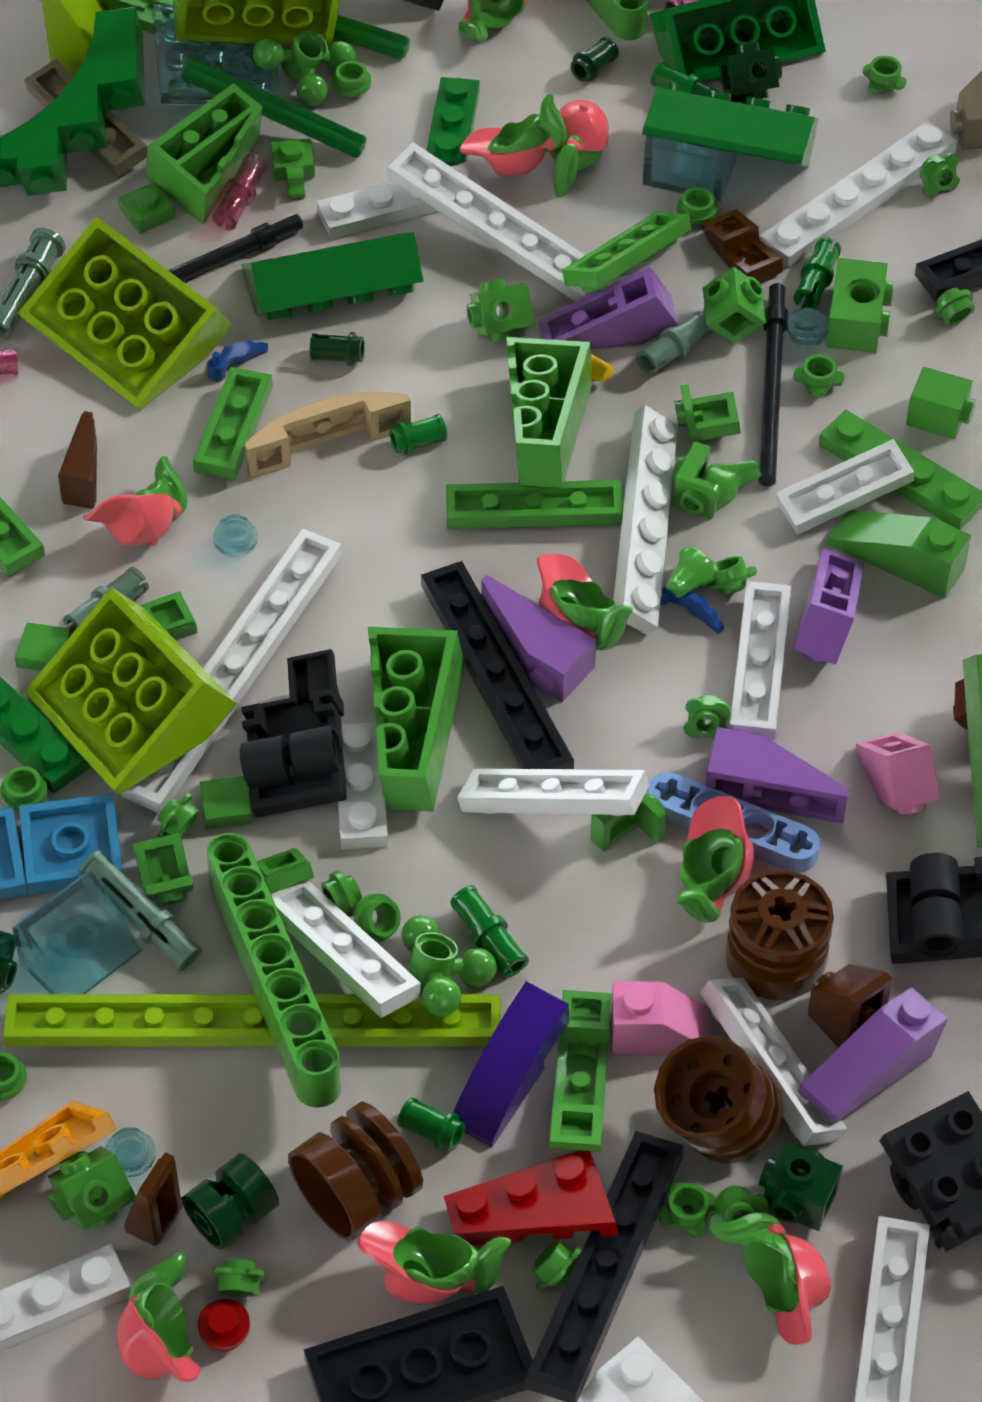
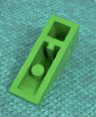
(905, 546)

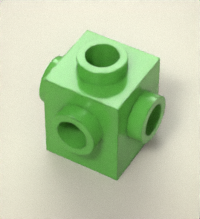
(734, 305)
(514, 309)
(90, 1188)

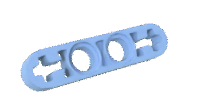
(790, 831)

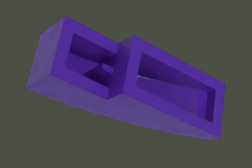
(511, 1062)

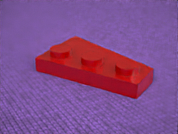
(541, 1199)

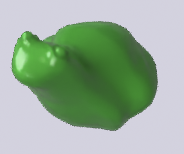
(731, 478)
(692, 572)

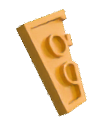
(51, 1142)

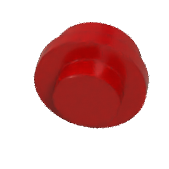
(223, 1324)

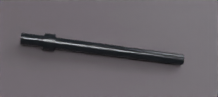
(261, 237)
(776, 324)

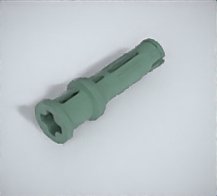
(31, 270)

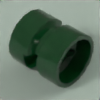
(224, 1205)

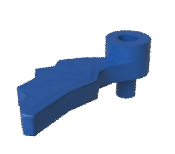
(236, 353)
(696, 606)

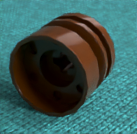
(779, 934)
(705, 1078)
(355, 1170)

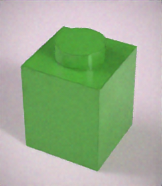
(940, 403)

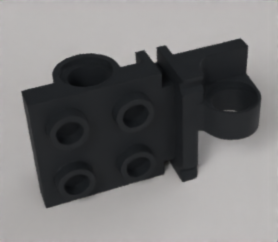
(296, 742)
(935, 910)
(941, 1168)

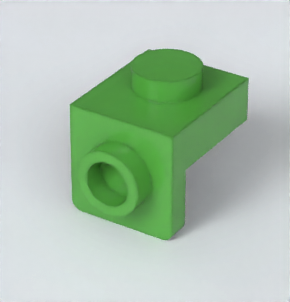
(708, 415)
(690, 491)
(649, 818)
(163, 869)

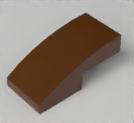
(739, 245)

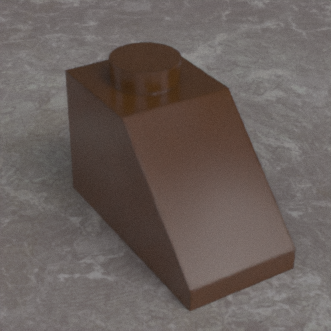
(847, 1000)

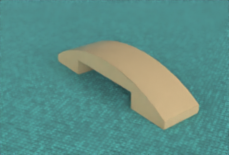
(321, 422)

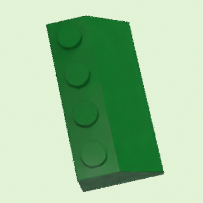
(701, 31)
(732, 126)
(333, 273)

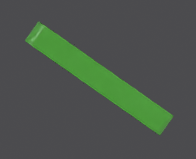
(274, 971)

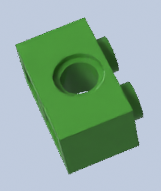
(857, 305)

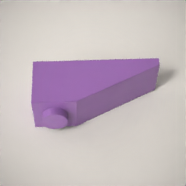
(617, 315)
(829, 607)
(547, 647)
(772, 777)
(876, 1055)

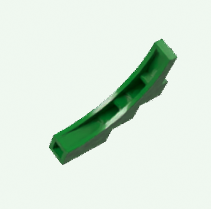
(77, 117)

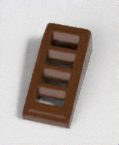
(79, 466)
(156, 1202)

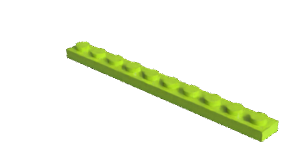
(232, 1021)

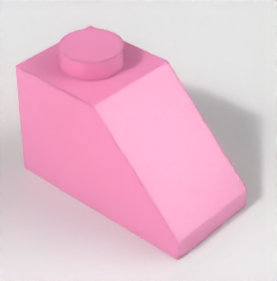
(900, 771)
(654, 1018)

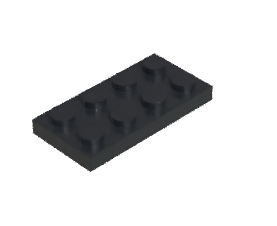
(437, 1355)

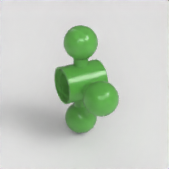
(302, 60)
(435, 961)

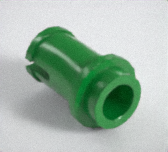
(417, 434)
(442, 1129)

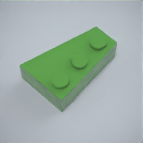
(205, 151)

